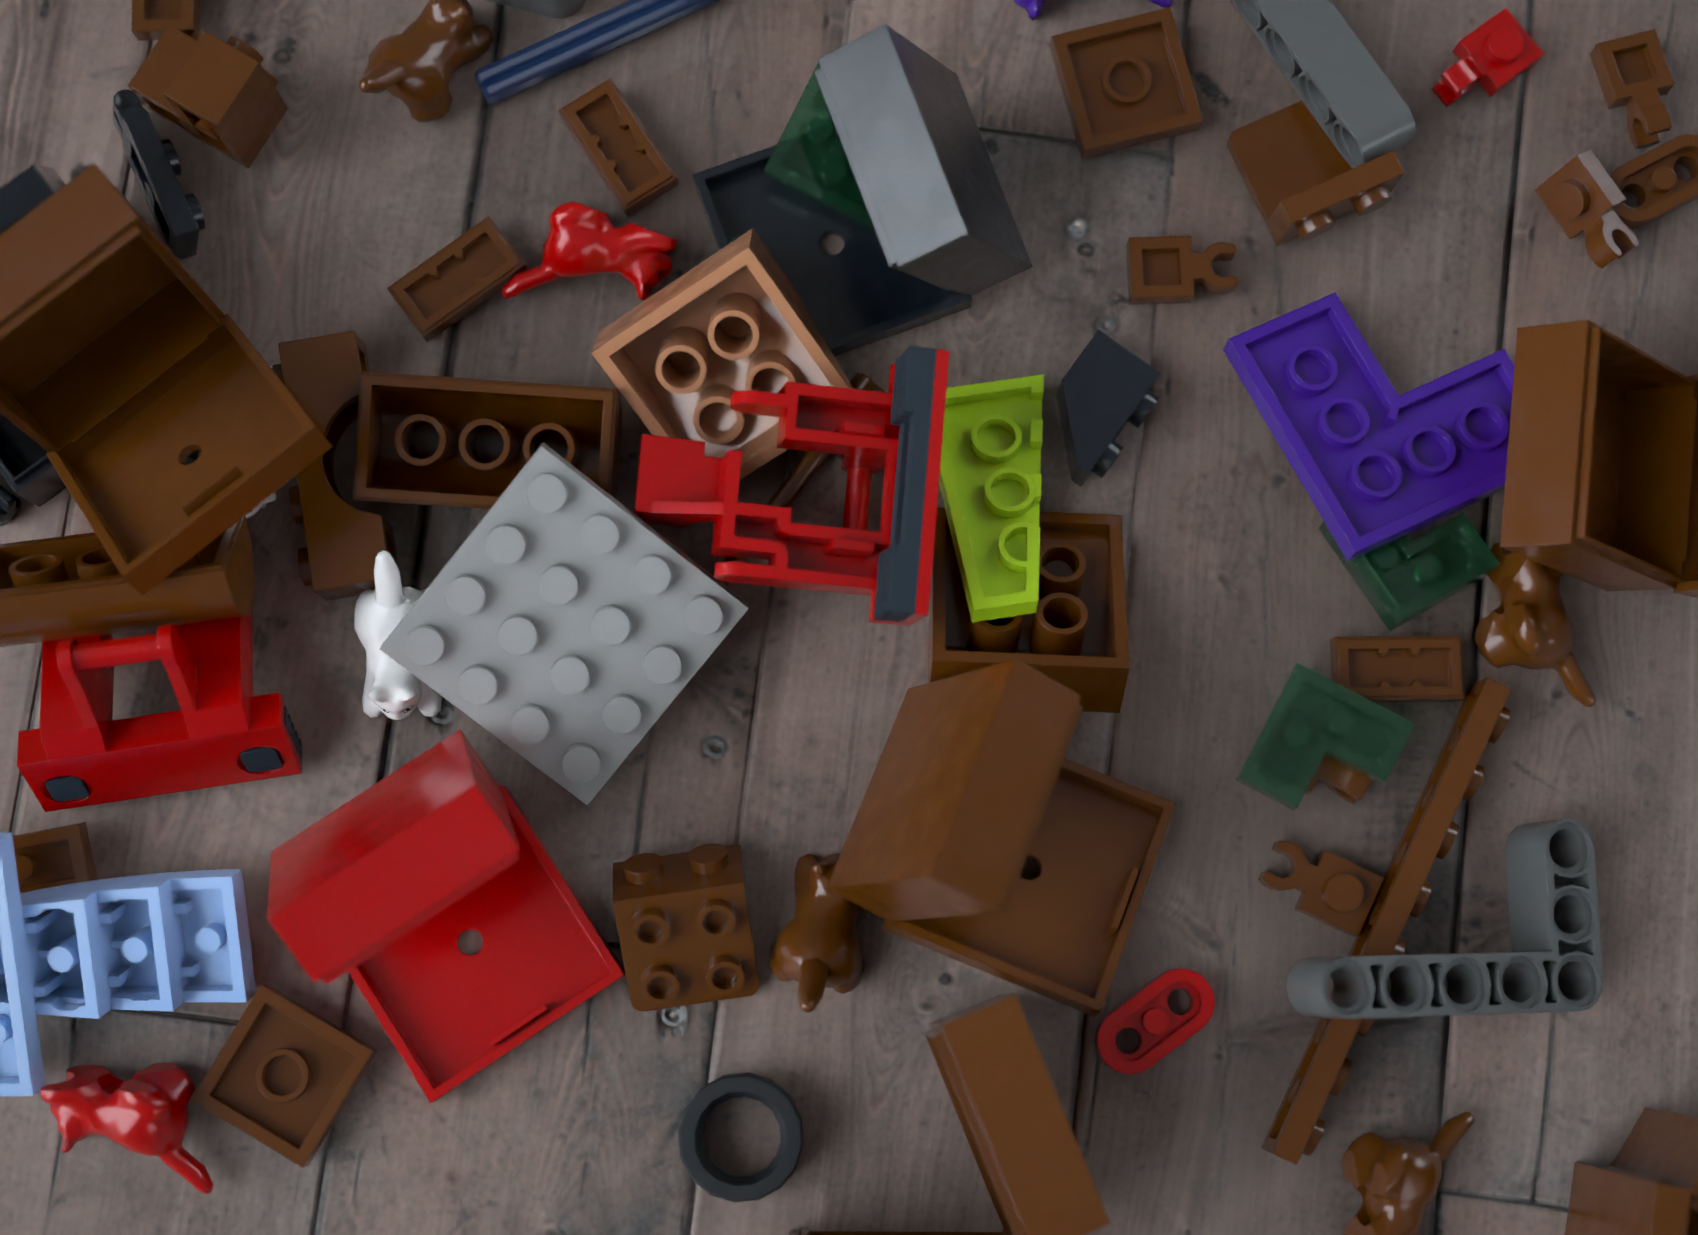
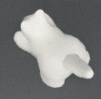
(387, 684)

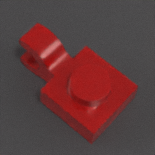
(1489, 57)

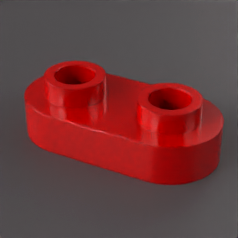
(1154, 1023)

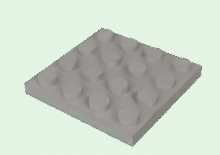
(564, 624)

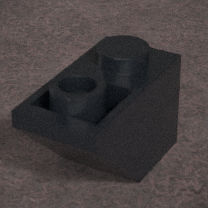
(1098, 400)

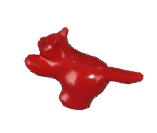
(588, 244)
(139, 1114)

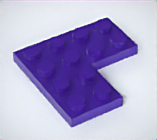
(1359, 448)

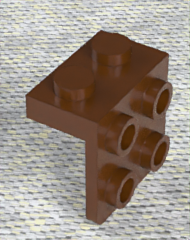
(1303, 178)
(685, 927)

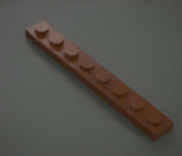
(1402, 893)

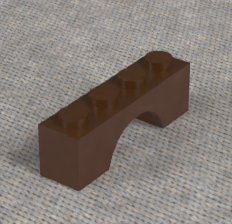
(339, 538)

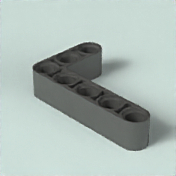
(1332, 76)
(1551, 962)

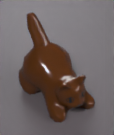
(424, 56)
(1531, 623)
(821, 939)
(1398, 1177)

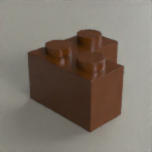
(211, 91)

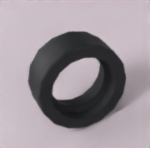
(711, 1177)

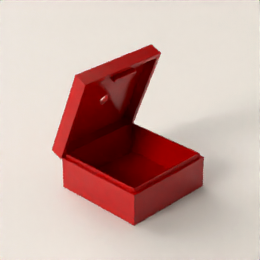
(398, 882)

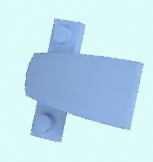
(113, 947)

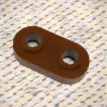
(1655, 183)

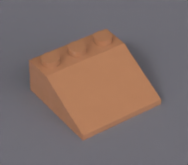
(712, 334)

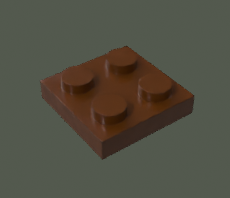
(1126, 82)
(284, 1075)

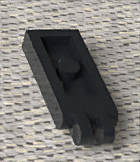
(156, 170)

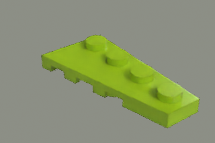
(994, 492)

